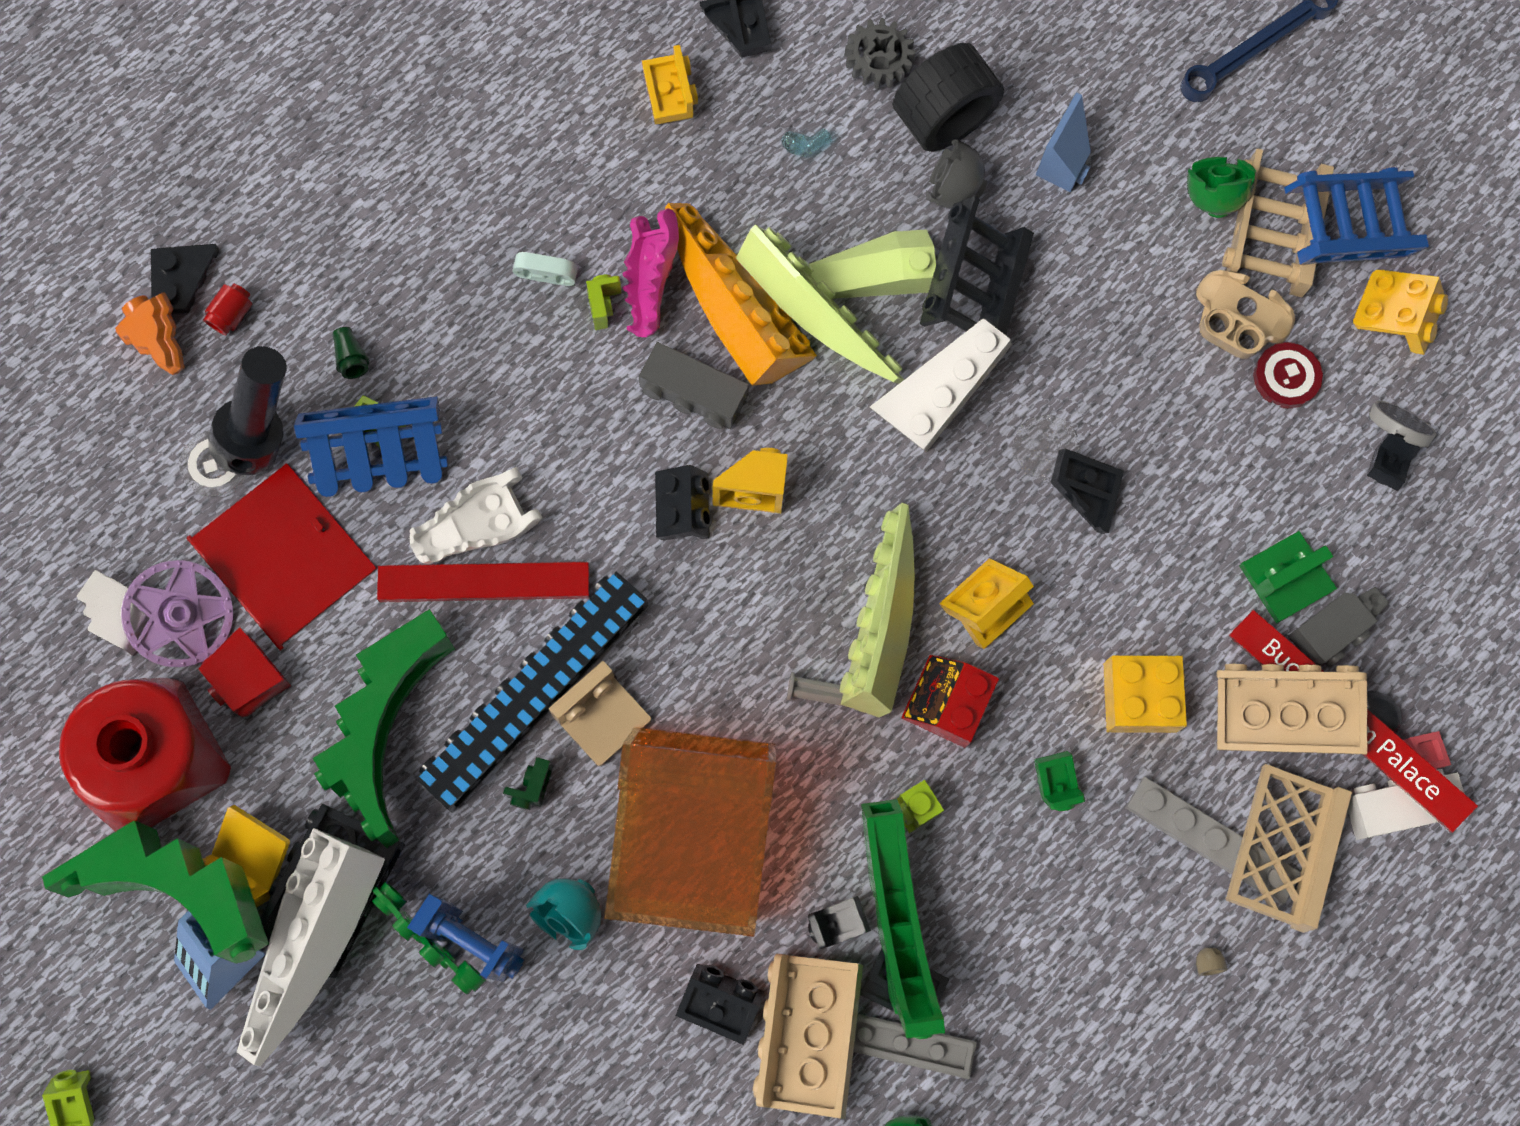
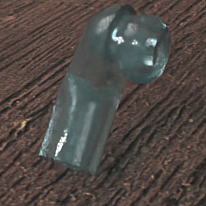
(804, 145)

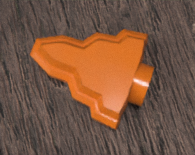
(152, 331)

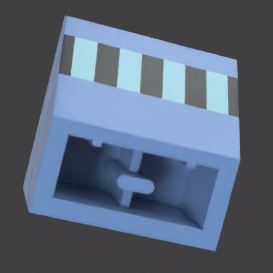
(206, 973)

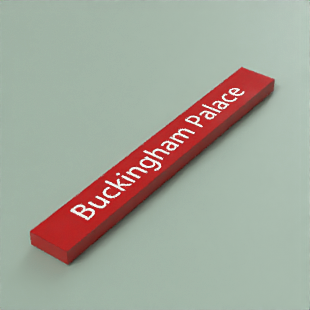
(1384, 747)

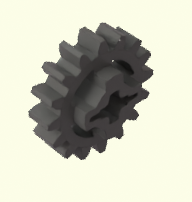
(879, 53)

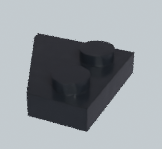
(1088, 487)

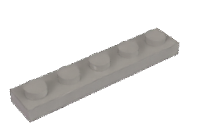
(1203, 834)

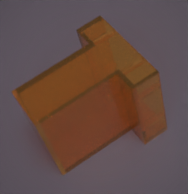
(690, 831)

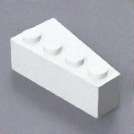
(941, 387)

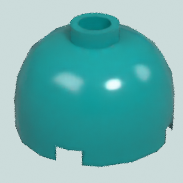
(567, 909)

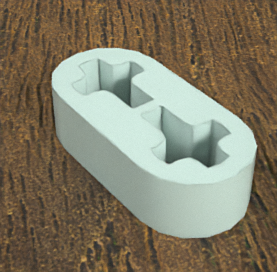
(545, 268)

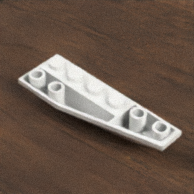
(308, 937)

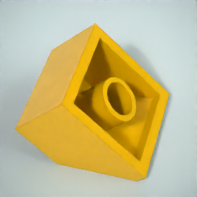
(753, 482)

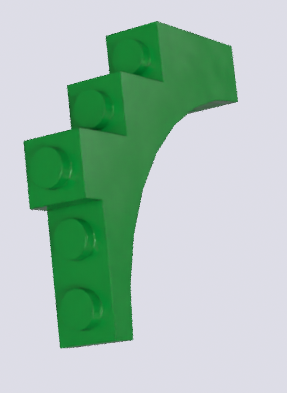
(390, 671)
(898, 922)

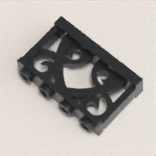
(321, 820)

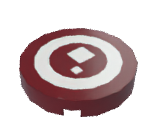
(1288, 375)

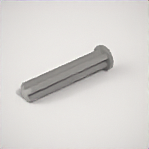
(814, 690)

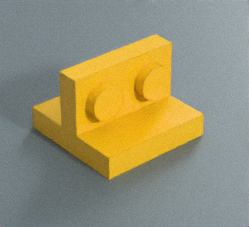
(989, 601)

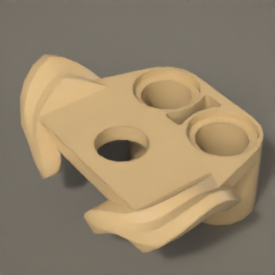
(1220, 296)

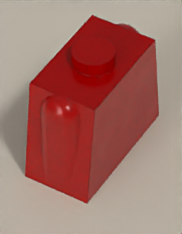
(242, 675)

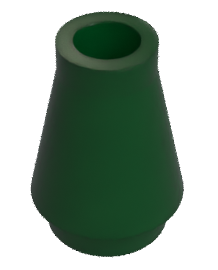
(349, 355)

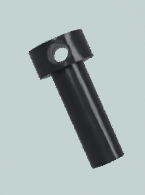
(248, 429)

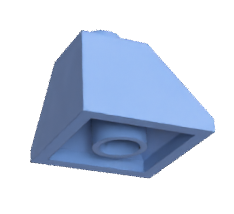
(1068, 149)

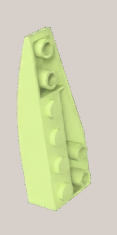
(811, 303)
(884, 622)

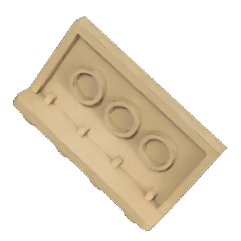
(1292, 709)
(808, 1035)

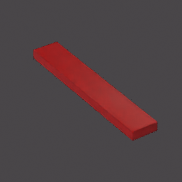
(483, 582)

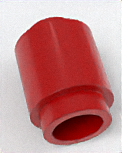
(227, 308)

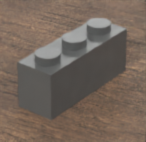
(693, 386)

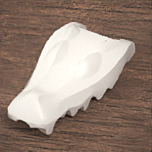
(477, 518)

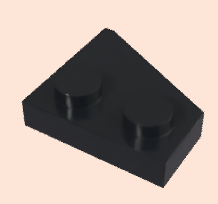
(740, 23)
(180, 273)

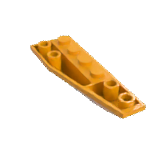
(739, 309)

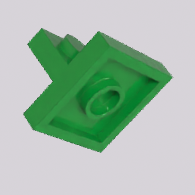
(1289, 576)

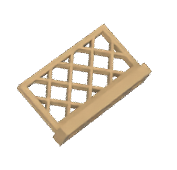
(1315, 865)

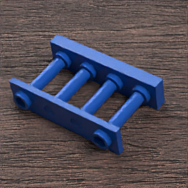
(1349, 246)
(441, 919)

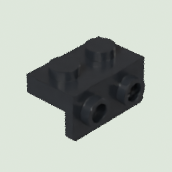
(682, 503)

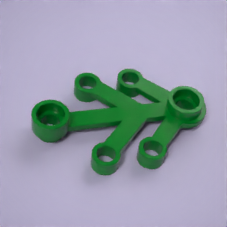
(391, 901)

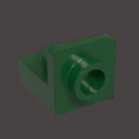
(536, 780)

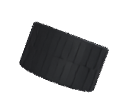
(948, 96)

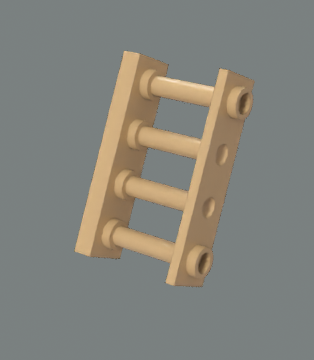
(1298, 275)

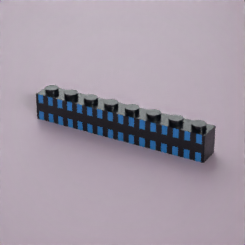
(530, 694)

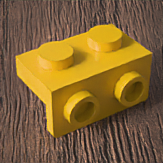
(669, 87)

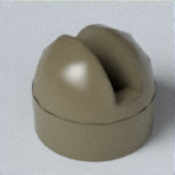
(1210, 962)

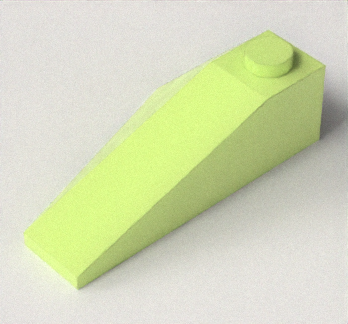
(884, 266)

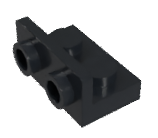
(720, 1003)

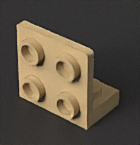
(599, 714)

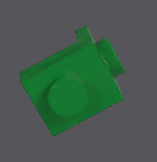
(1058, 781)

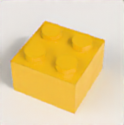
(1144, 694)

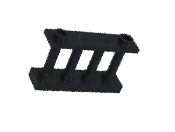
(1004, 274)

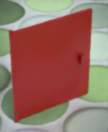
(279, 558)

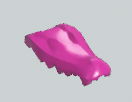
(647, 269)

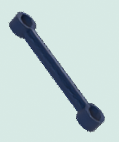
(1252, 47)

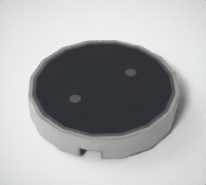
(1398, 420)

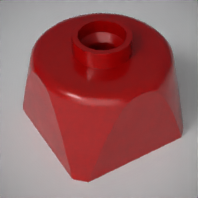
(175, 761)

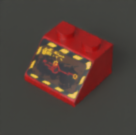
(950, 699)

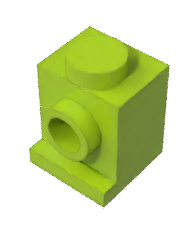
(919, 806)

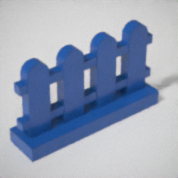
(386, 419)

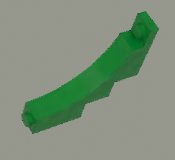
(136, 861)

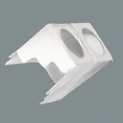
(103, 605)

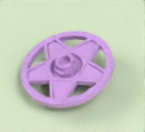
(177, 613)

